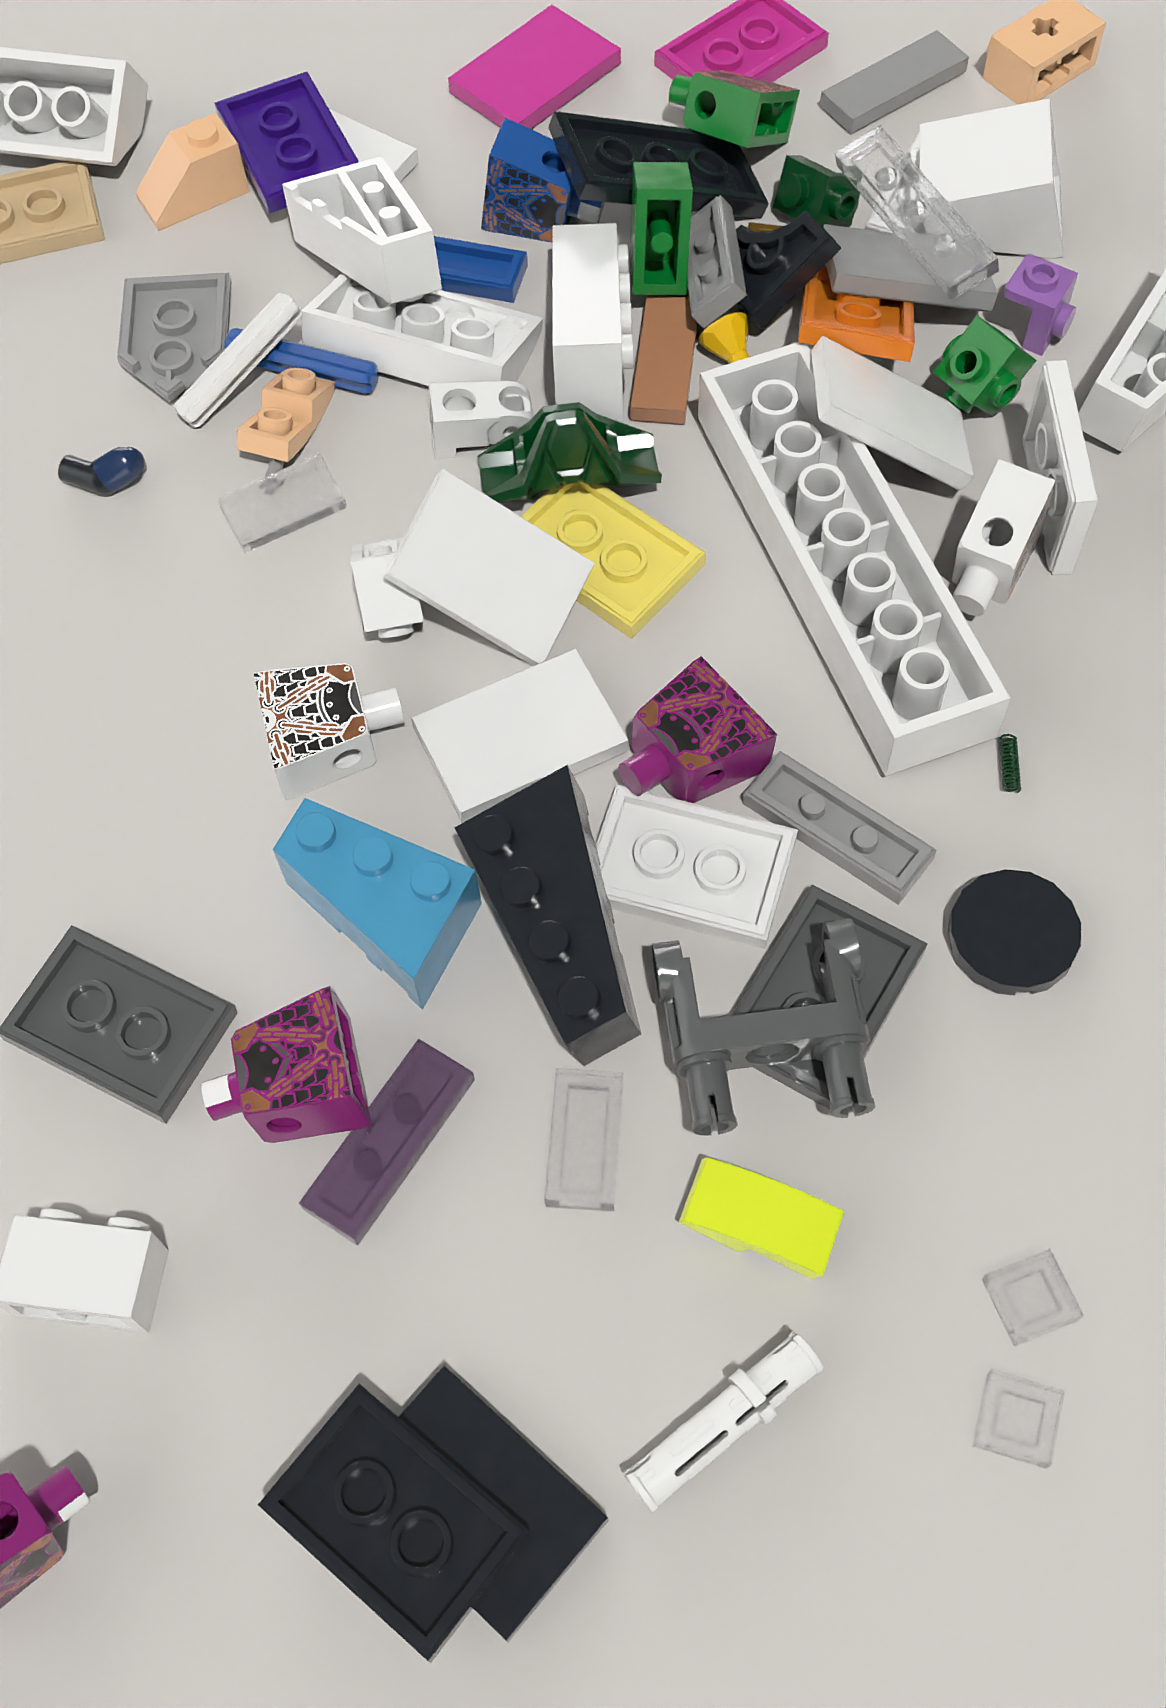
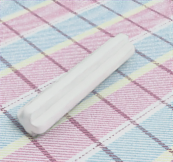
(238, 359)

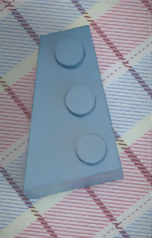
(381, 892)

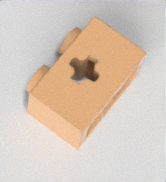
(1043, 50)

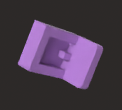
(1048, 292)

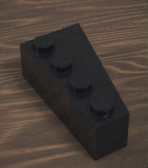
(552, 899)

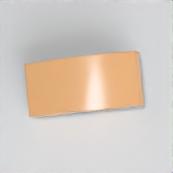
(288, 414)

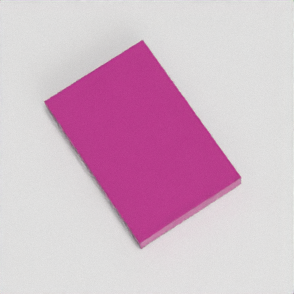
(745, 38)
(535, 69)

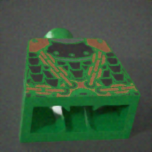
(735, 107)

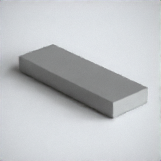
(894, 81)
(714, 263)
(840, 827)

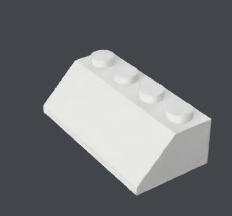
(69, 106)

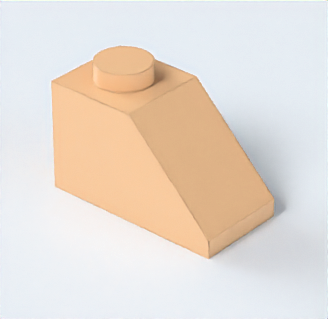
(192, 173)

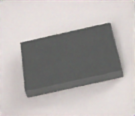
(794, 978)
(118, 1023)

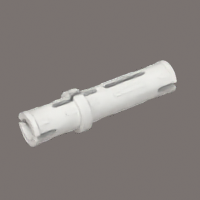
(724, 1420)

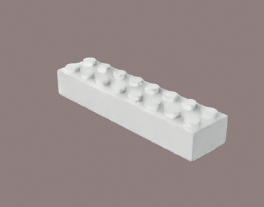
(851, 563)

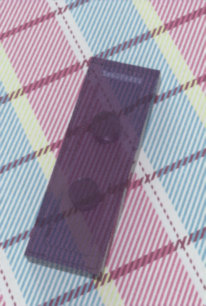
(379, 1157)

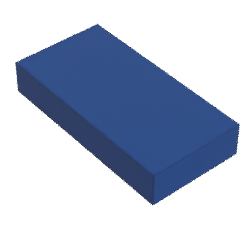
(480, 269)

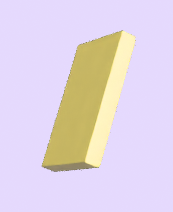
(634, 555)

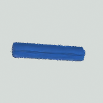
(345, 370)

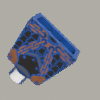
(530, 187)

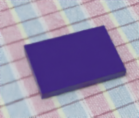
(284, 135)

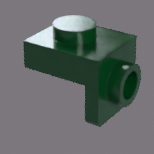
(815, 189)

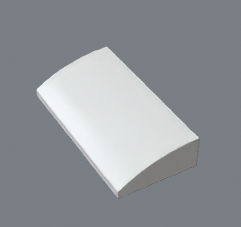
(425, 339)

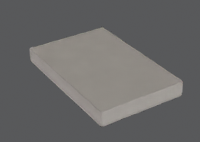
(882, 268)

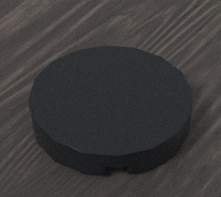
(1014, 932)

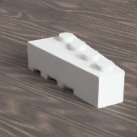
(591, 317)
(1133, 383)

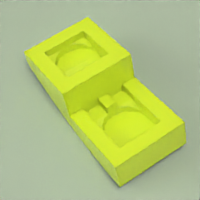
(763, 1216)

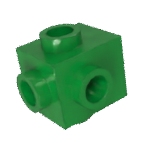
(983, 368)

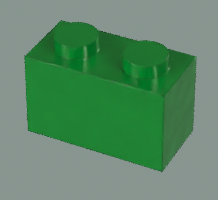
(660, 228)

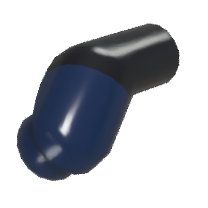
(106, 473)

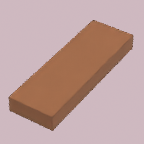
(664, 360)

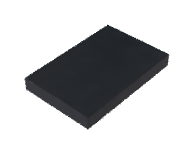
(521, 1483)
(394, 1521)

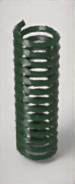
(1006, 745)

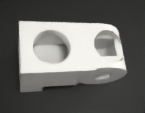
(475, 413)

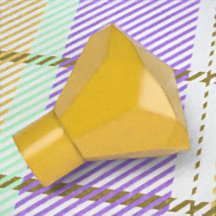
(727, 337)

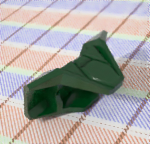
(564, 448)

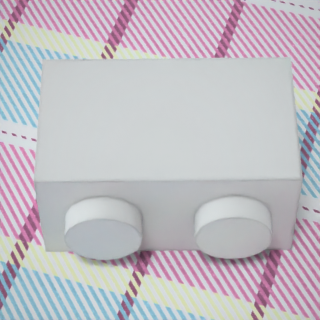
(82, 1271)

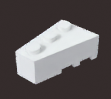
(366, 229)

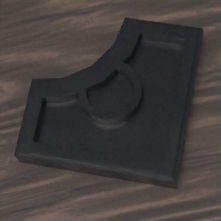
(781, 263)

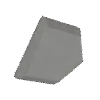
(173, 328)

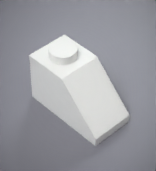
(381, 602)

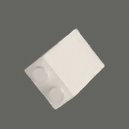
(999, 175)

